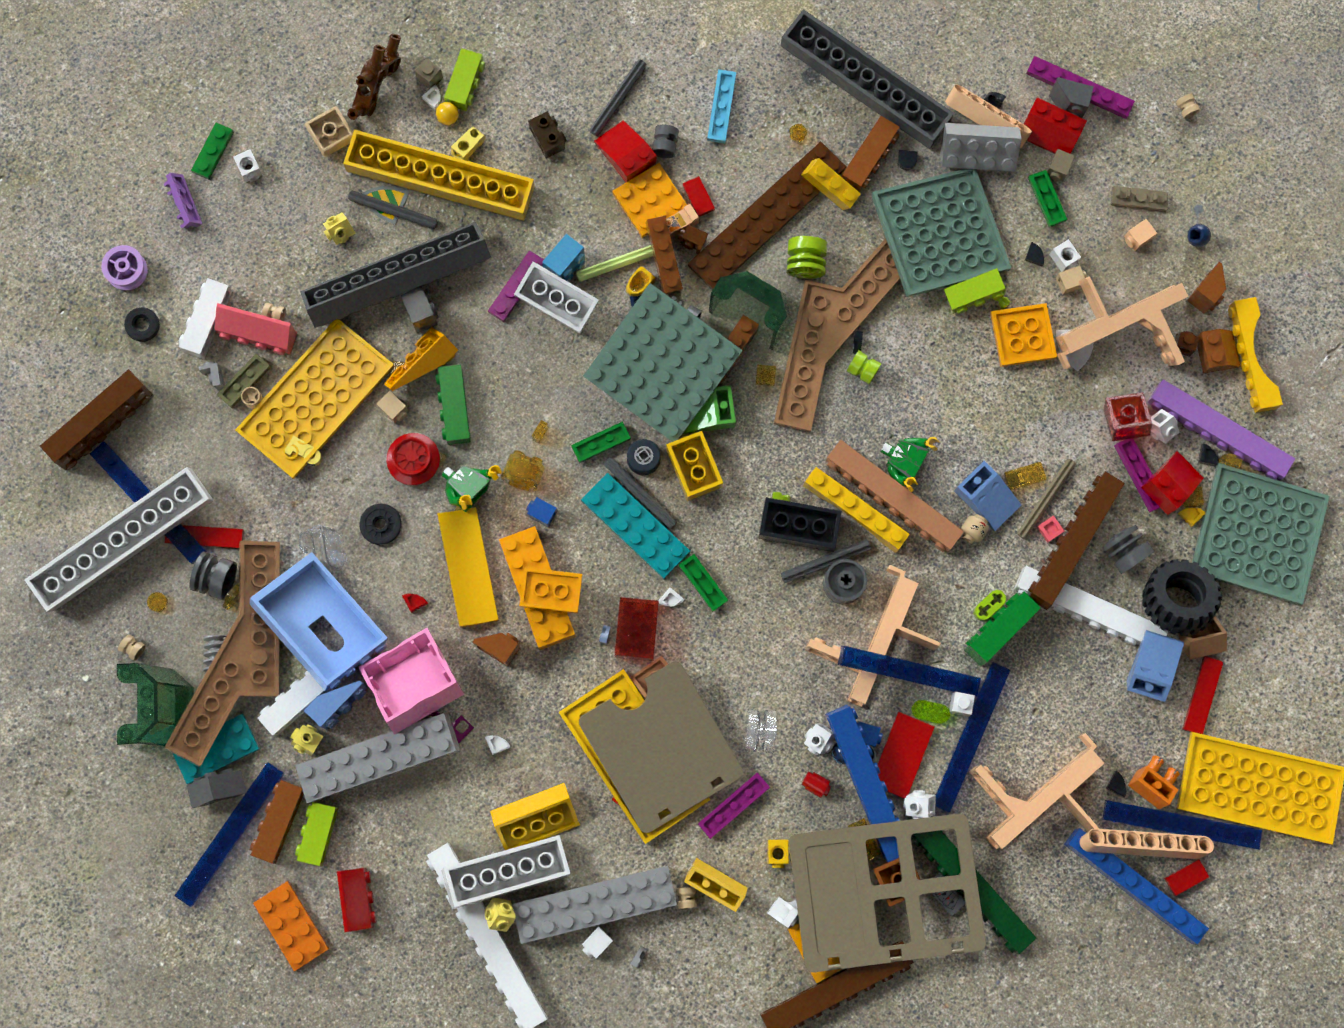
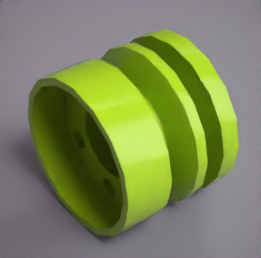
(806, 257)

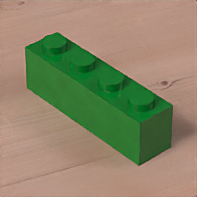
(454, 404)

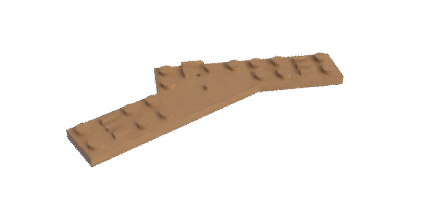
(822, 326)
(243, 665)

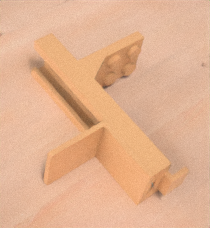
(1145, 312)
(889, 624)
(1060, 786)

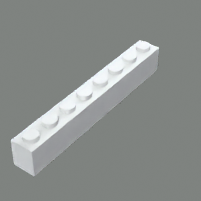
(1094, 610)

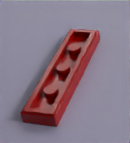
(215, 536)
(1202, 695)

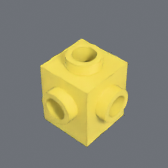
(338, 229)
(313, 739)
(499, 914)

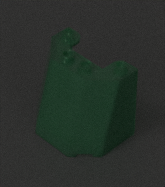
(778, 315)
(160, 704)

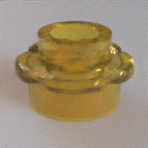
(798, 128)

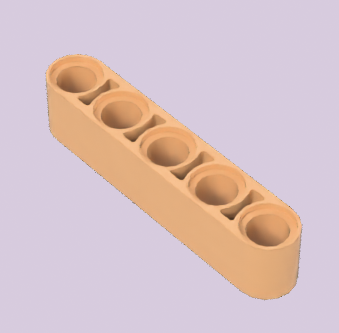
(982, 111)

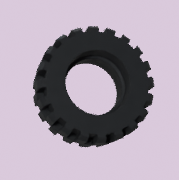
(1187, 577)

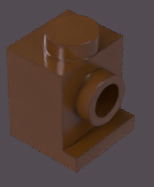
(692, 238)
(1188, 341)

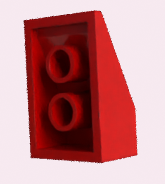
(626, 151)
(1172, 483)

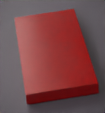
(903, 753)

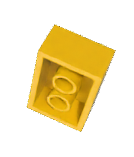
(694, 465)

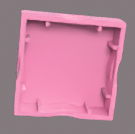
(411, 681)

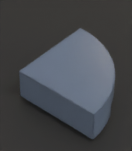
(604, 635)

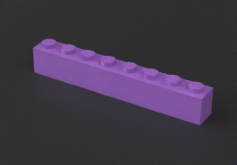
(1221, 430)

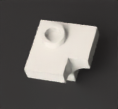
(784, 912)

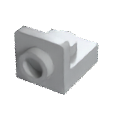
(216, 375)

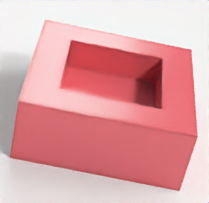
(1050, 529)

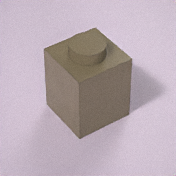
(428, 73)
(1060, 165)

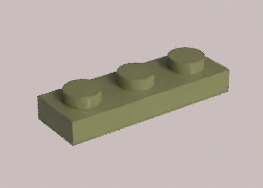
(246, 377)

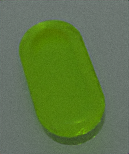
(930, 711)

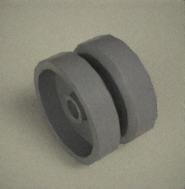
(852, 573)

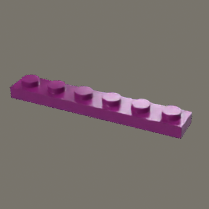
(1100, 96)

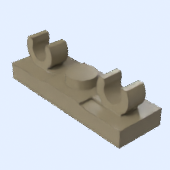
(1139, 198)

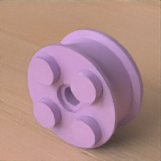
(124, 278)

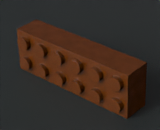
(96, 420)

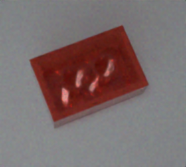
(636, 629)

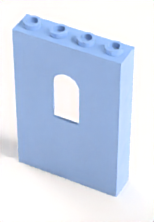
(303, 597)

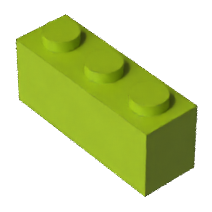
(464, 79)
(975, 291)
(316, 834)

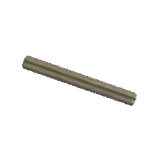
(1046, 498)

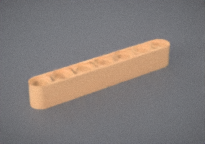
(1139, 847)

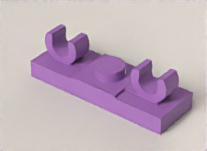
(183, 200)

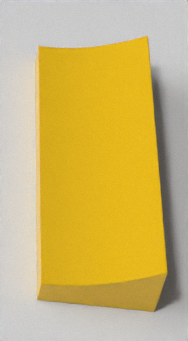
(468, 567)

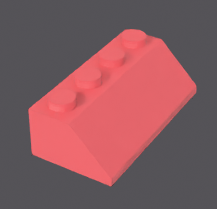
(254, 329)

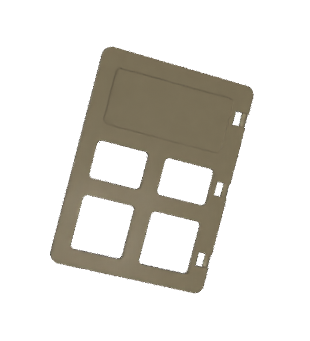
(838, 896)

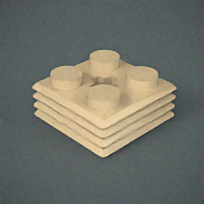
(319, 127)

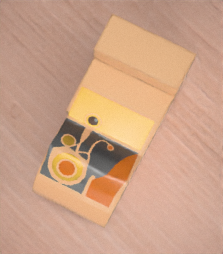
(681, 220)

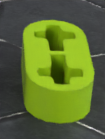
(992, 608)

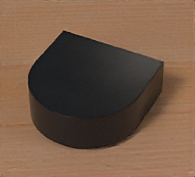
(907, 159)

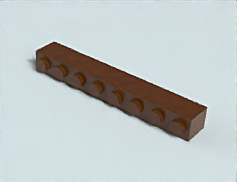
(1076, 540)
(832, 991)

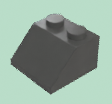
(1071, 96)

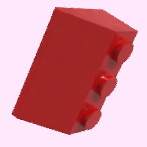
(1053, 127)
(356, 899)

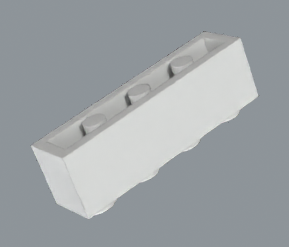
(201, 325)
(290, 704)

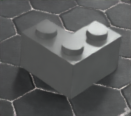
(420, 310)
(215, 787)

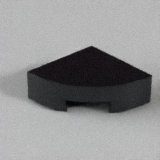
(995, 99)
(1035, 255)
(857, 341)
(1207, 456)
(1117, 784)

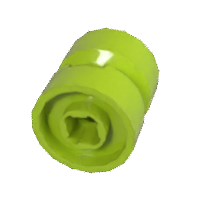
(862, 366)

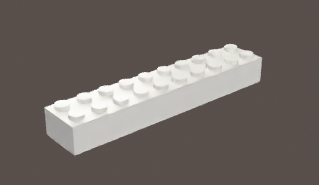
(118, 540)

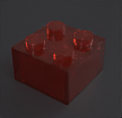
(1127, 416)

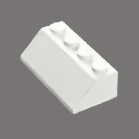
(556, 297)

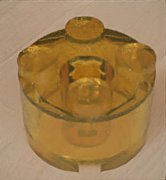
(523, 471)

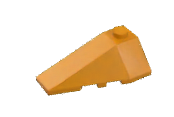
(431, 352)

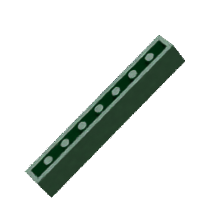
(993, 907)

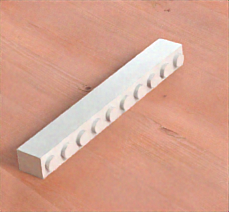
(494, 950)

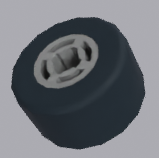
(648, 461)

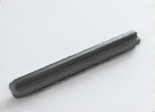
(618, 97)
(392, 209)
(640, 492)
(825, 561)

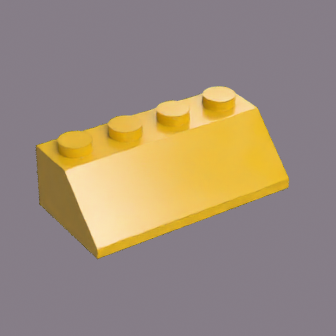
(535, 817)

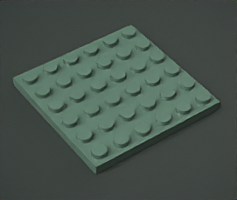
(940, 231)
(662, 363)
(1260, 533)

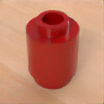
(816, 784)

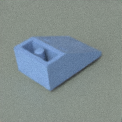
(988, 495)
(1155, 666)
(330, 706)

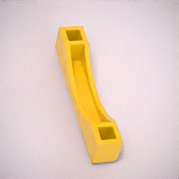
(1263, 392)
(875, 522)

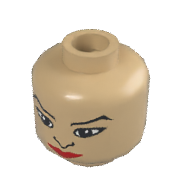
(975, 528)

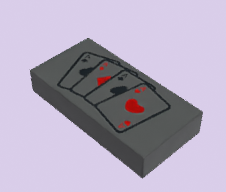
(950, 900)

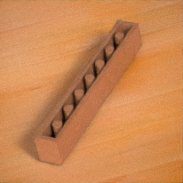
(894, 496)

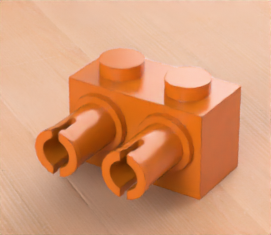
(1154, 787)

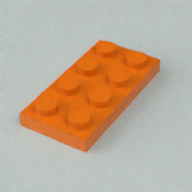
(291, 926)

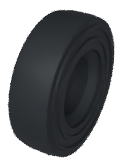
(133, 316)

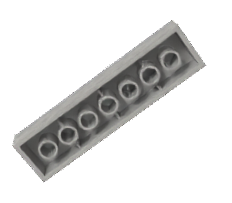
(377, 758)
(594, 904)

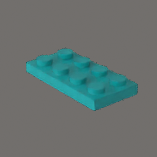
(230, 745)

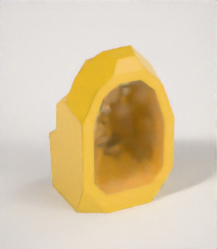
(639, 281)

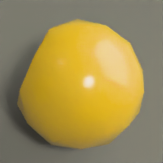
(447, 113)

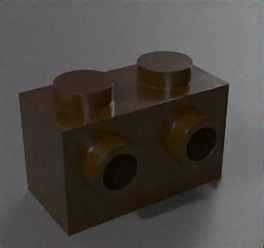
(547, 135)

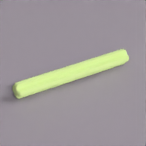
(614, 263)

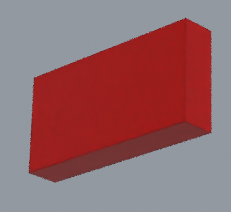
(698, 196)
(1186, 877)

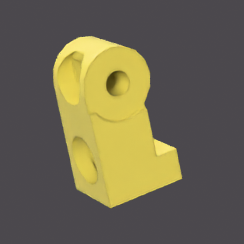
(467, 144)
(303, 450)

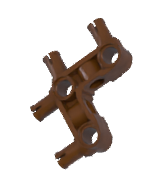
(382, 64)

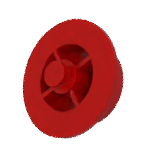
(413, 459)

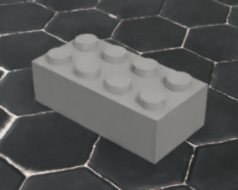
(980, 147)

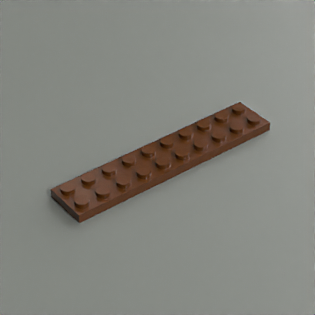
(761, 220)

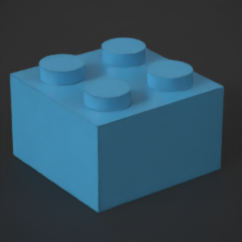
(565, 258)

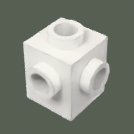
(1164, 426)
(819, 739)
(920, 804)

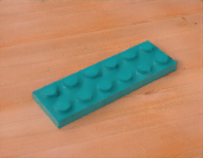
(635, 526)

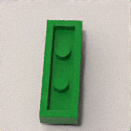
(212, 151)
(1047, 198)
(601, 442)
(703, 583)

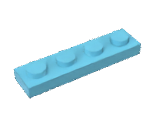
(721, 106)

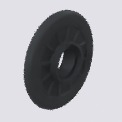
(384, 535)

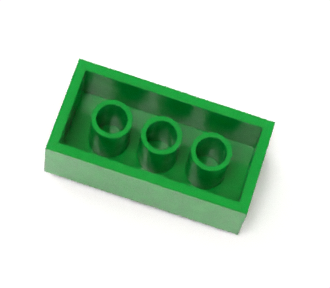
(1004, 626)

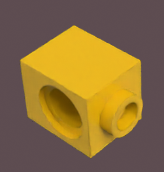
(783, 845)

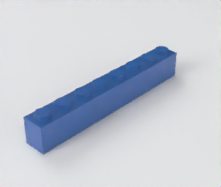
(864, 774)
(1140, 890)

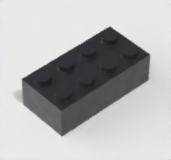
(799, 524)

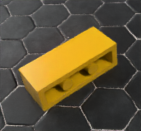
(831, 184)
(716, 884)

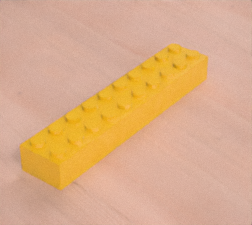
(439, 175)

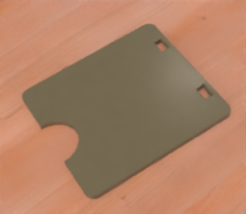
(662, 749)

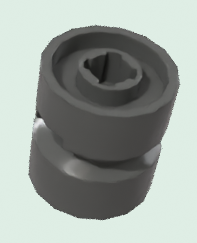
(665, 141)

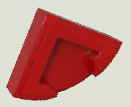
(414, 601)

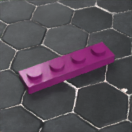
(506, 299)
(1137, 469)
(733, 805)

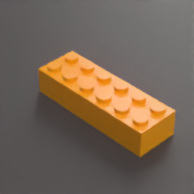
(526, 550)

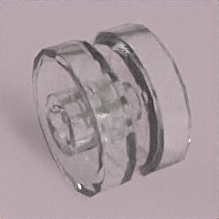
(757, 730)

